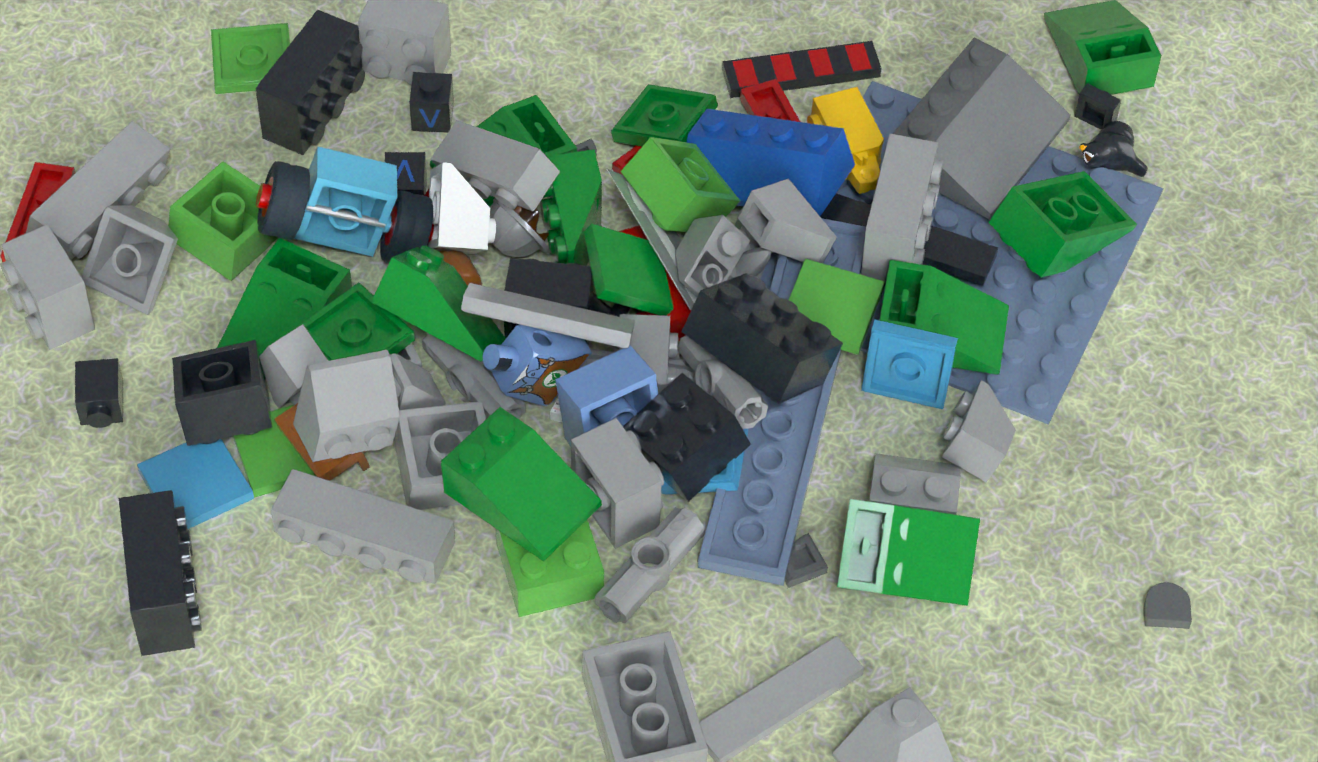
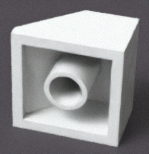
(459, 213)

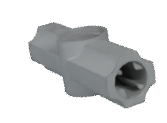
(471, 378)
(724, 384)
(636, 581)

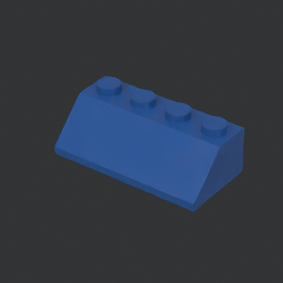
(766, 150)

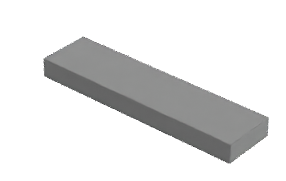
(548, 315)
(779, 699)

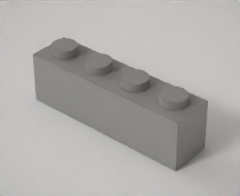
(109, 178)
(363, 527)

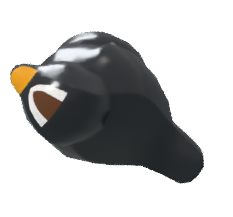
(1113, 149)

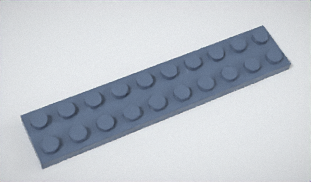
(757, 525)

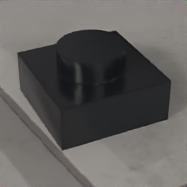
(1097, 106)

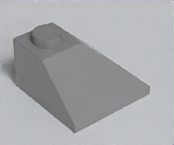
(130, 256)
(896, 732)

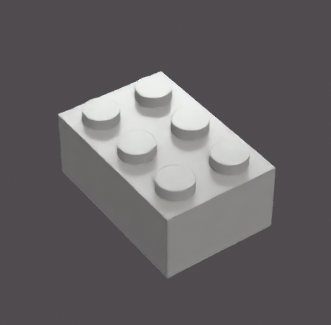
(902, 205)
(643, 702)

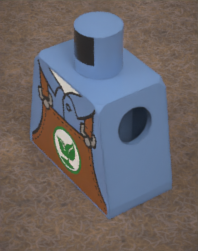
(531, 362)

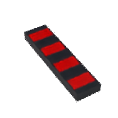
(804, 67)

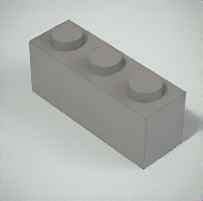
(497, 165)

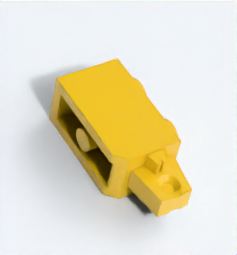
(849, 111)

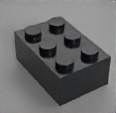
(310, 82)
(762, 337)
(159, 572)

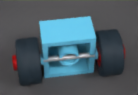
(344, 205)

